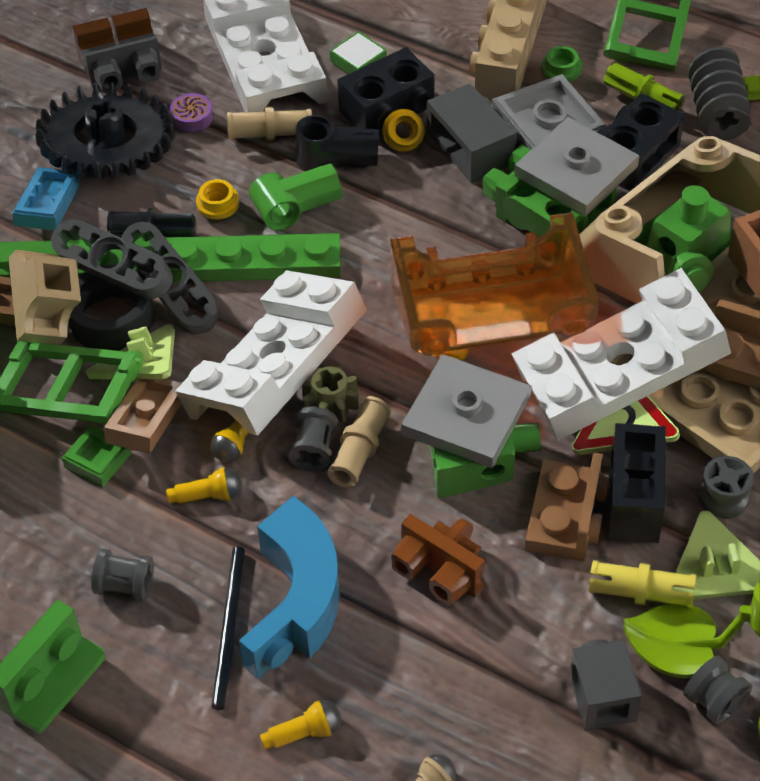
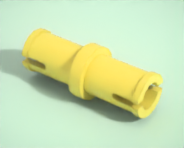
(642, 583)

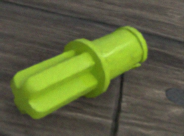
(633, 84)

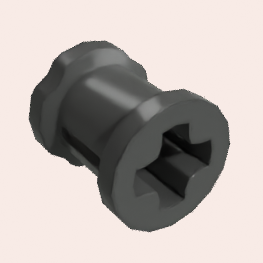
(313, 439)
(122, 575)

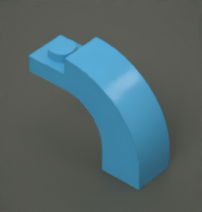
(306, 554)

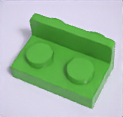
(47, 668)

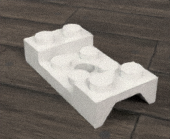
(258, 26)
(666, 332)
(260, 375)

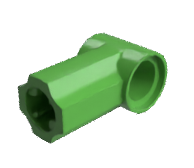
(283, 199)

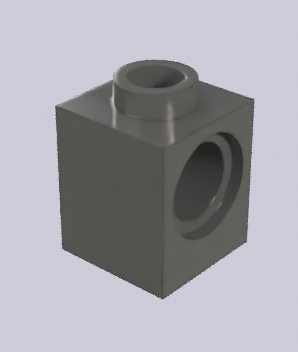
(604, 684)

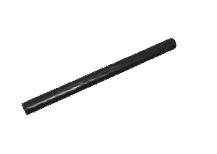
(228, 629)

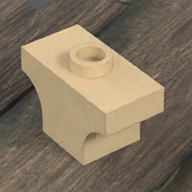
(43, 295)

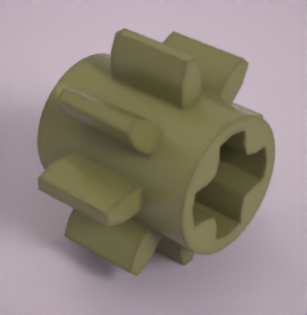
(331, 391)

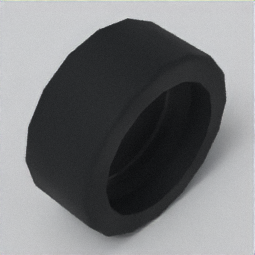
(108, 333)

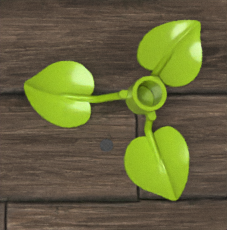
(682, 638)

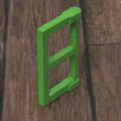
(625, 52)
(128, 364)

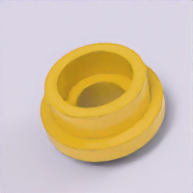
(415, 125)
(217, 199)

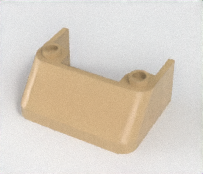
(608, 242)

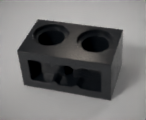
(384, 87)
(647, 130)
(637, 483)

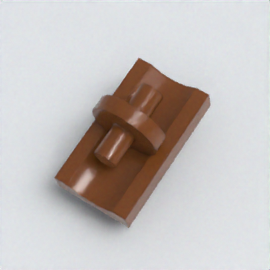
(445, 552)

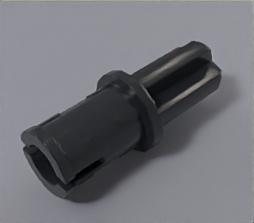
(167, 223)

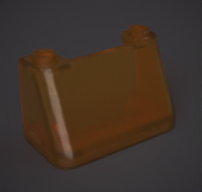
(494, 293)

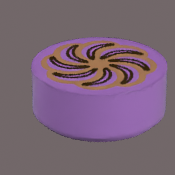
(191, 112)

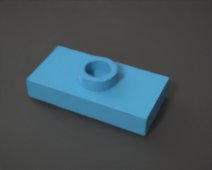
(46, 199)

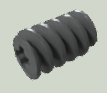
(720, 93)

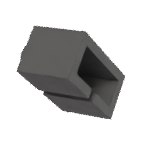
(470, 123)

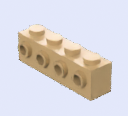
(505, 46)

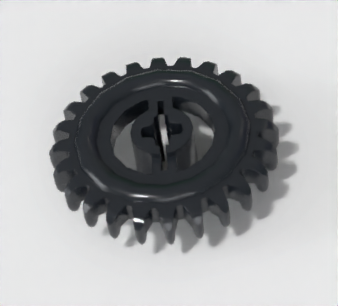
(105, 121)

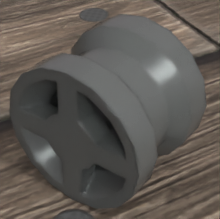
(732, 476)
(717, 690)

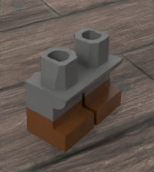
(132, 56)

